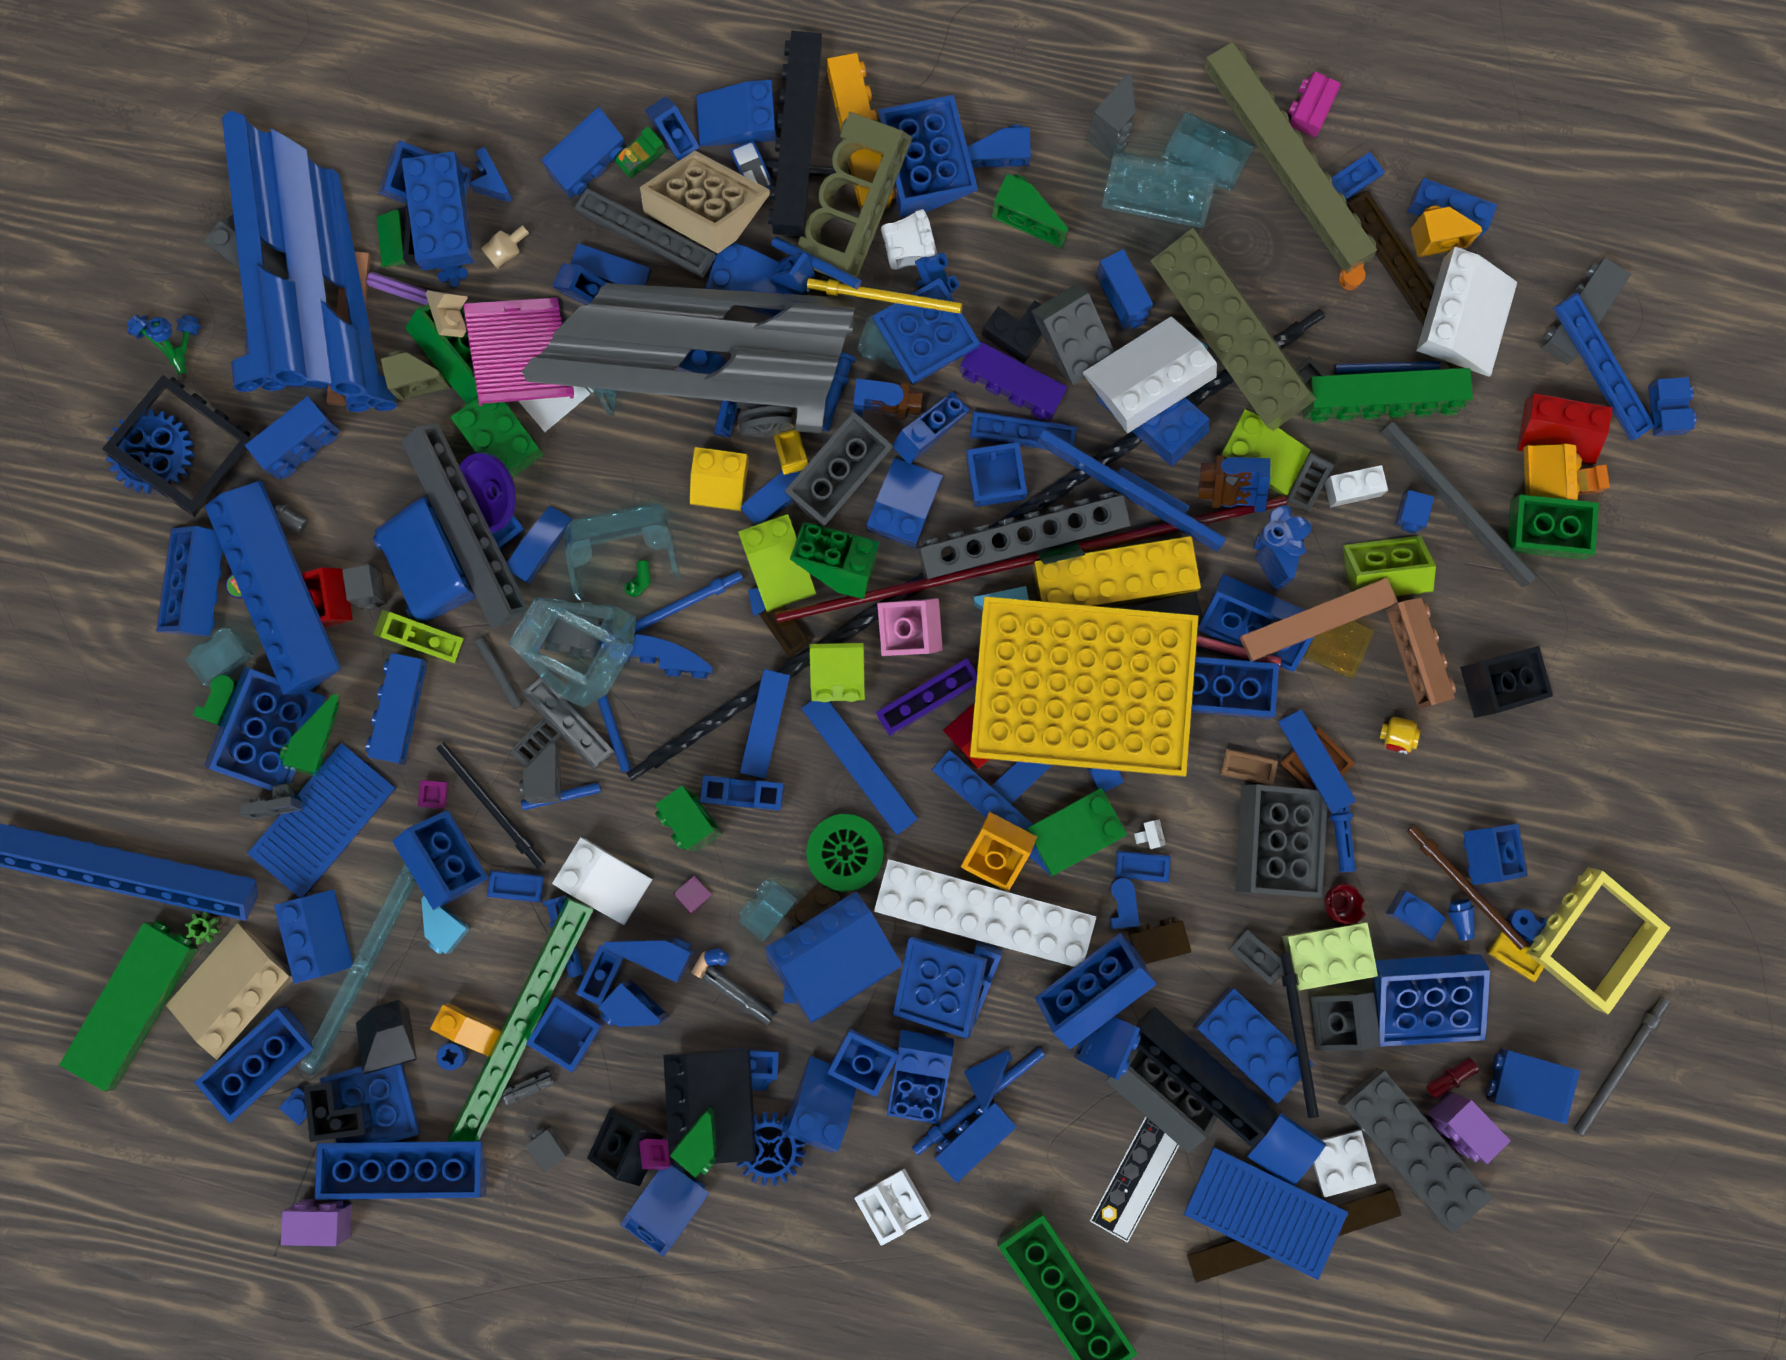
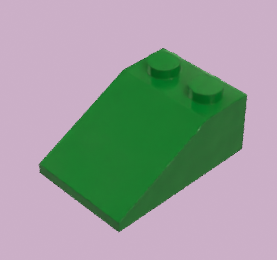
(1026, 210)
(309, 743)
(1077, 832)

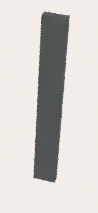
(1458, 504)

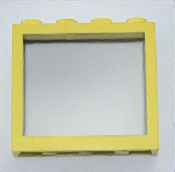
(1627, 964)

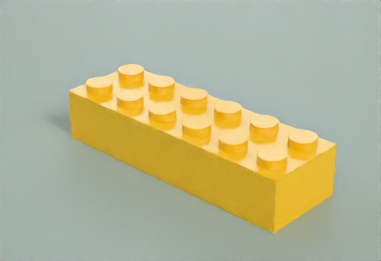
(1120, 575)

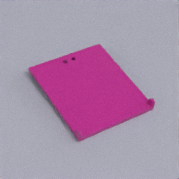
(505, 344)

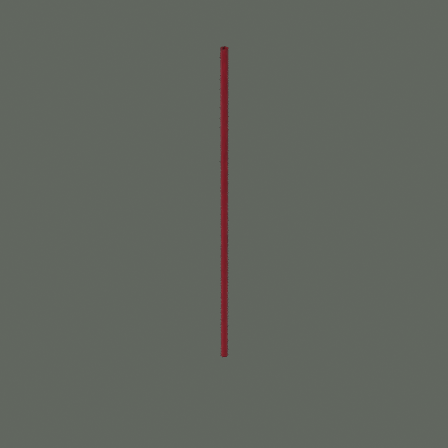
(1013, 563)

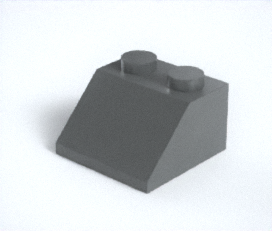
(1345, 1021)

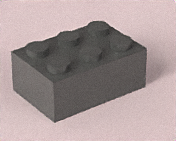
(1073, 332)

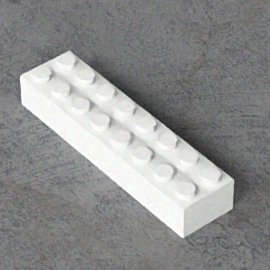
(985, 913)

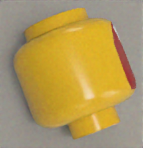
(1400, 735)

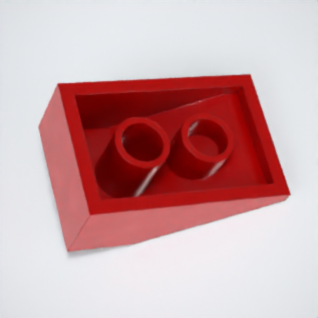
(329, 595)

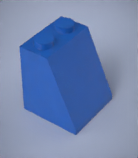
(1532, 1085)
(665, 1208)

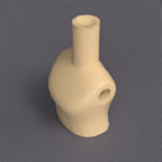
(504, 246)

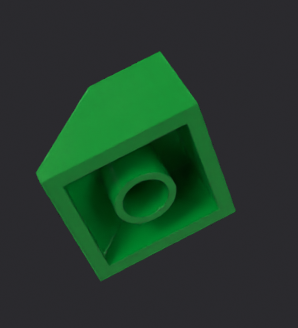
(698, 1146)

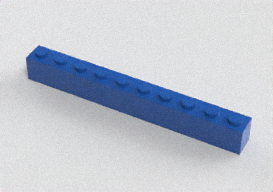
(127, 872)

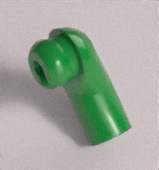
(641, 581)

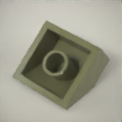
(411, 377)

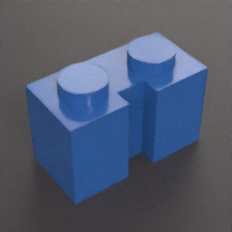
(1671, 407)

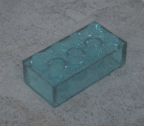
(1158, 189)

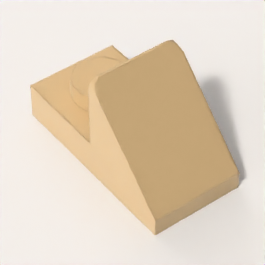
(447, 313)

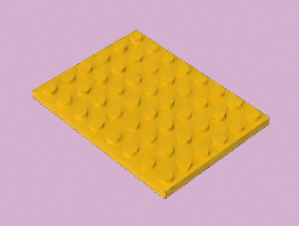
(1084, 686)

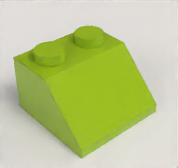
(837, 672)

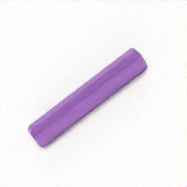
(397, 287)

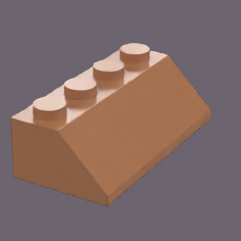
(1420, 653)

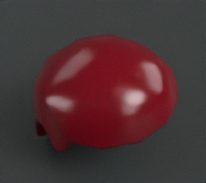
(1344, 904)

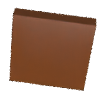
(1295, 768)

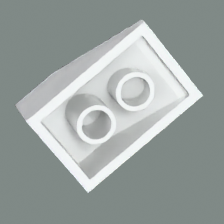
(602, 881)

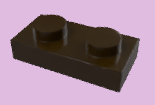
(813, 904)

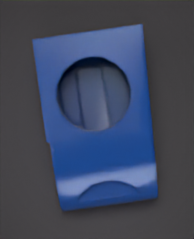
(1526, 924)

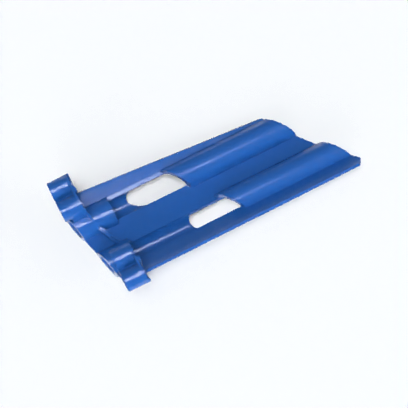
(289, 325)

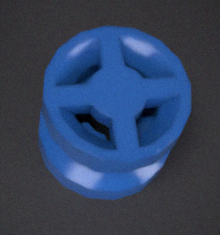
(457, 1054)

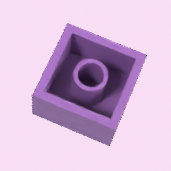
(316, 1223)

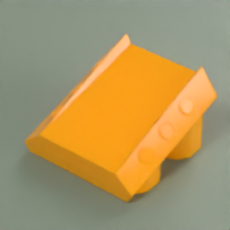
(1552, 471)

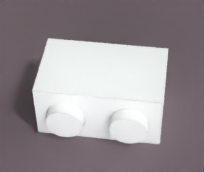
(1356, 486)

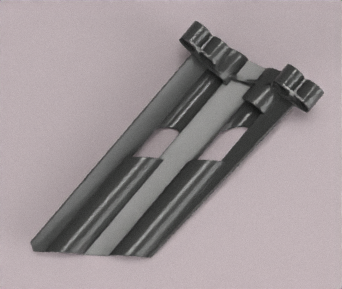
(642, 333)

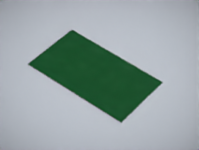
(1060, 552)

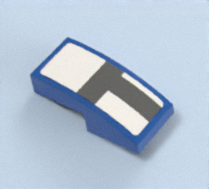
(751, 164)

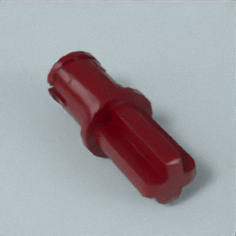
(1452, 1078)

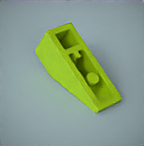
(418, 636)

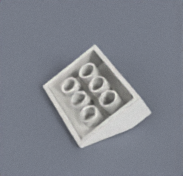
(1467, 312)
(1151, 373)

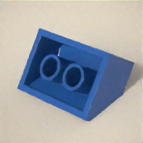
(584, 153)
(1275, 563)
(314, 936)
(631, 1007)

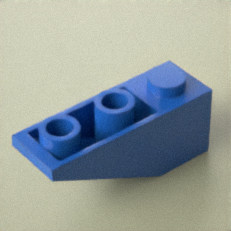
(929, 427)

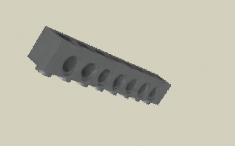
(1114, 517)

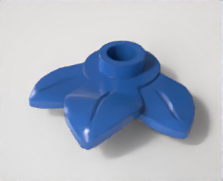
(1289, 529)

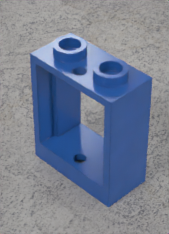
(1124, 290)

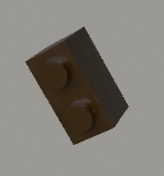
(1160, 941)

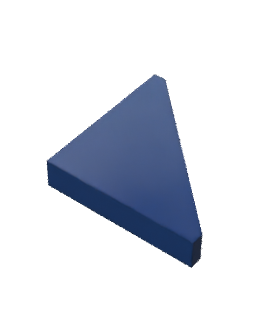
(987, 1077)

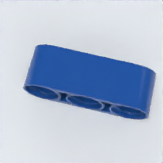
(769, 499)

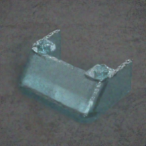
(649, 520)

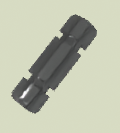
(527, 1087)

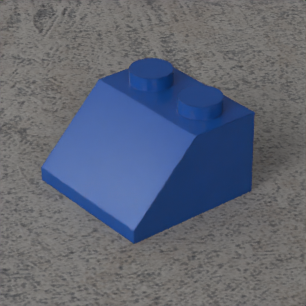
(1495, 854)
(862, 1062)

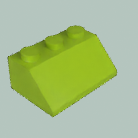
(1400, 560)

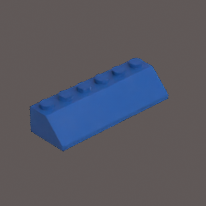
(400, 1170)

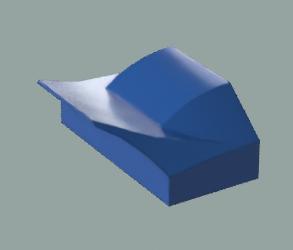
(763, 1067)

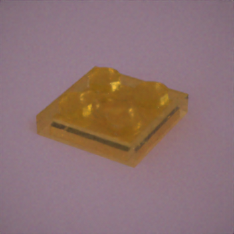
(1340, 648)

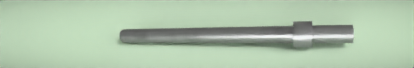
(1650, 1022)

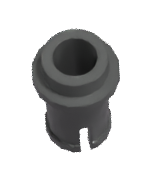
(290, 518)

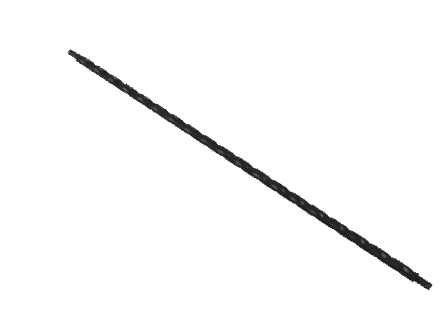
(870, 615)

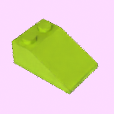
(1255, 440)
(769, 553)

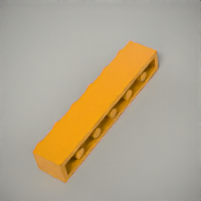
(851, 95)

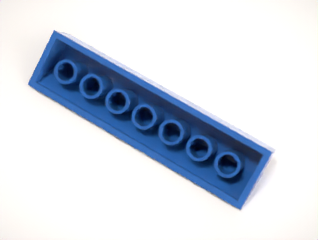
(273, 588)

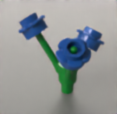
(160, 330)

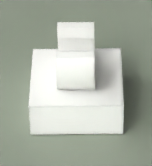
(1153, 834)

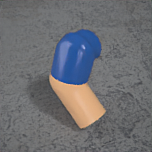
(709, 958)

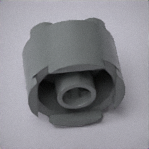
(572, 640)

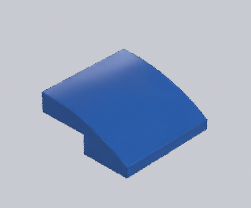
(1287, 1150)

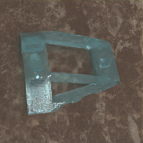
(616, 633)

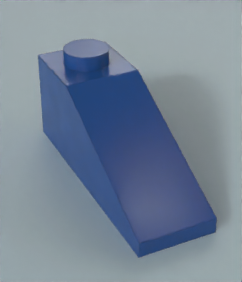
(1002, 149)

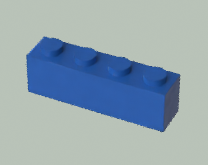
(397, 708)

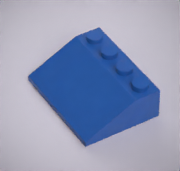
(938, 158)
(256, 729)
(832, 957)
(1432, 999)

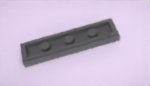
(568, 723)

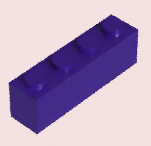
(1014, 380)
(927, 697)

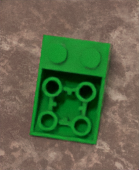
(836, 558)

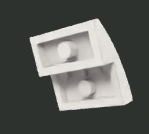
(892, 1206)

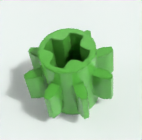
(199, 934)

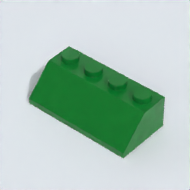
(447, 353)

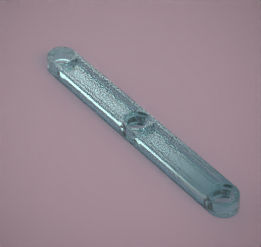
(359, 971)

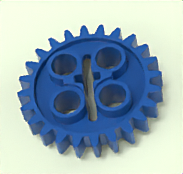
(153, 429)

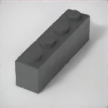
(1597, 294)

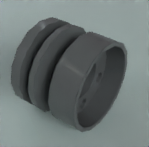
(764, 420)

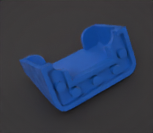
(423, 562)

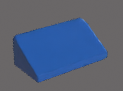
(725, 419)

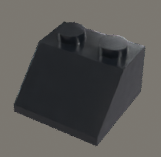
(618, 1147)

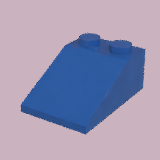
(737, 114)
(393, 179)
(744, 270)
(904, 503)
(663, 957)
(820, 1108)

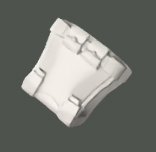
(908, 240)

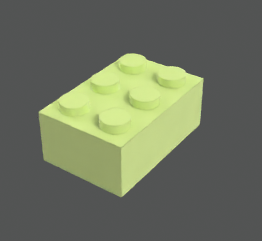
(1331, 955)

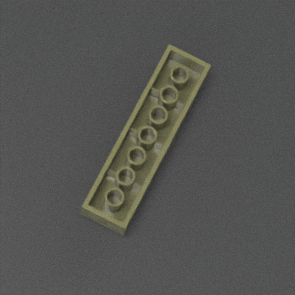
(1233, 329)

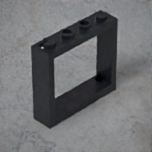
(198, 403)

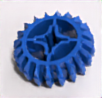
(778, 1158)

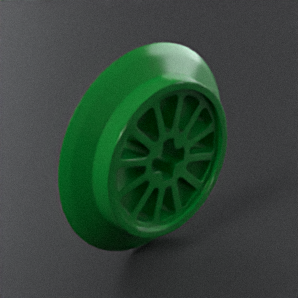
(817, 863)

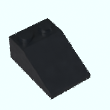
(1506, 682)

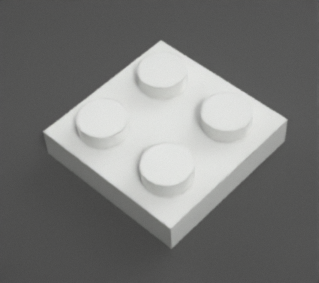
(1343, 1164)

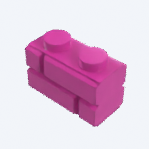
(1314, 103)

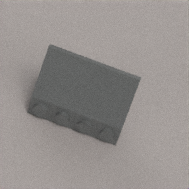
(1281, 841)

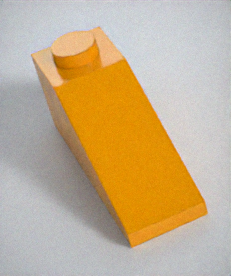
(465, 1029)

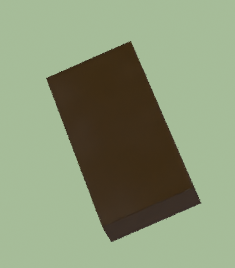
(786, 633)

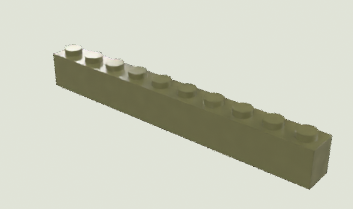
(1290, 158)

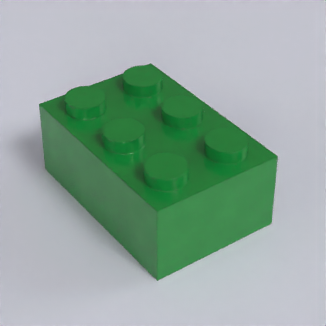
(497, 432)
(1553, 527)

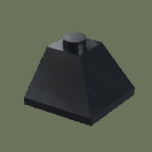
(385, 1037)

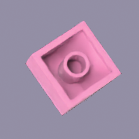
(910, 627)

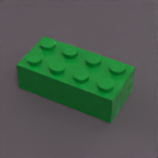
(688, 819)

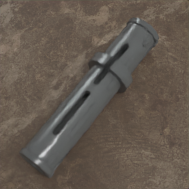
(749, 1002)

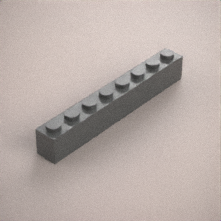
(464, 525)

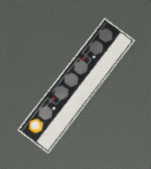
(1135, 1181)

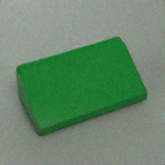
(391, 238)

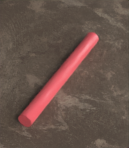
(1233, 650)

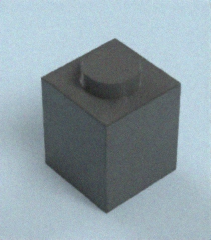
(546, 1148)

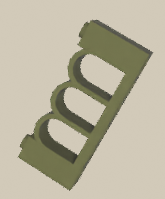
(857, 134)

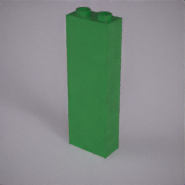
(129, 1005)

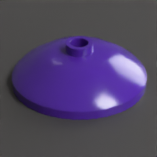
(491, 488)

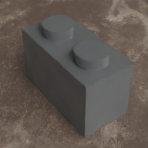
(364, 587)

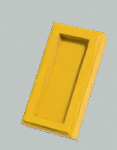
(790, 451)
(1516, 959)

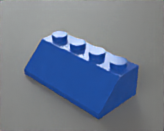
(190, 582)
(1241, 609)
(255, 1063)

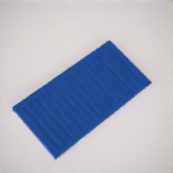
(335, 809)
(1265, 1213)

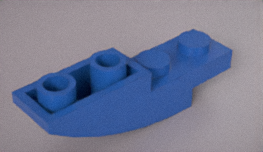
(671, 657)

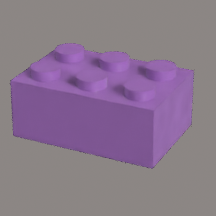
(1467, 1128)

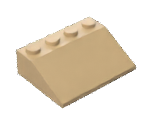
(703, 200)
(230, 992)

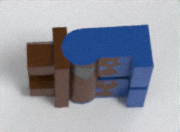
(886, 398)
(1235, 482)

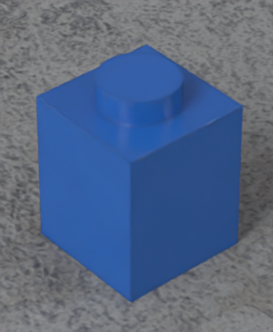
(1414, 511)

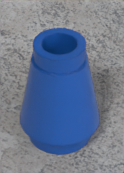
(1462, 917)

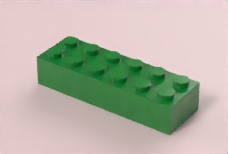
(1389, 394)
(1064, 1292)

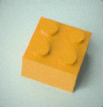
(999, 851)

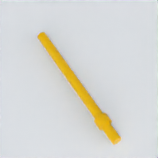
(835, 287)

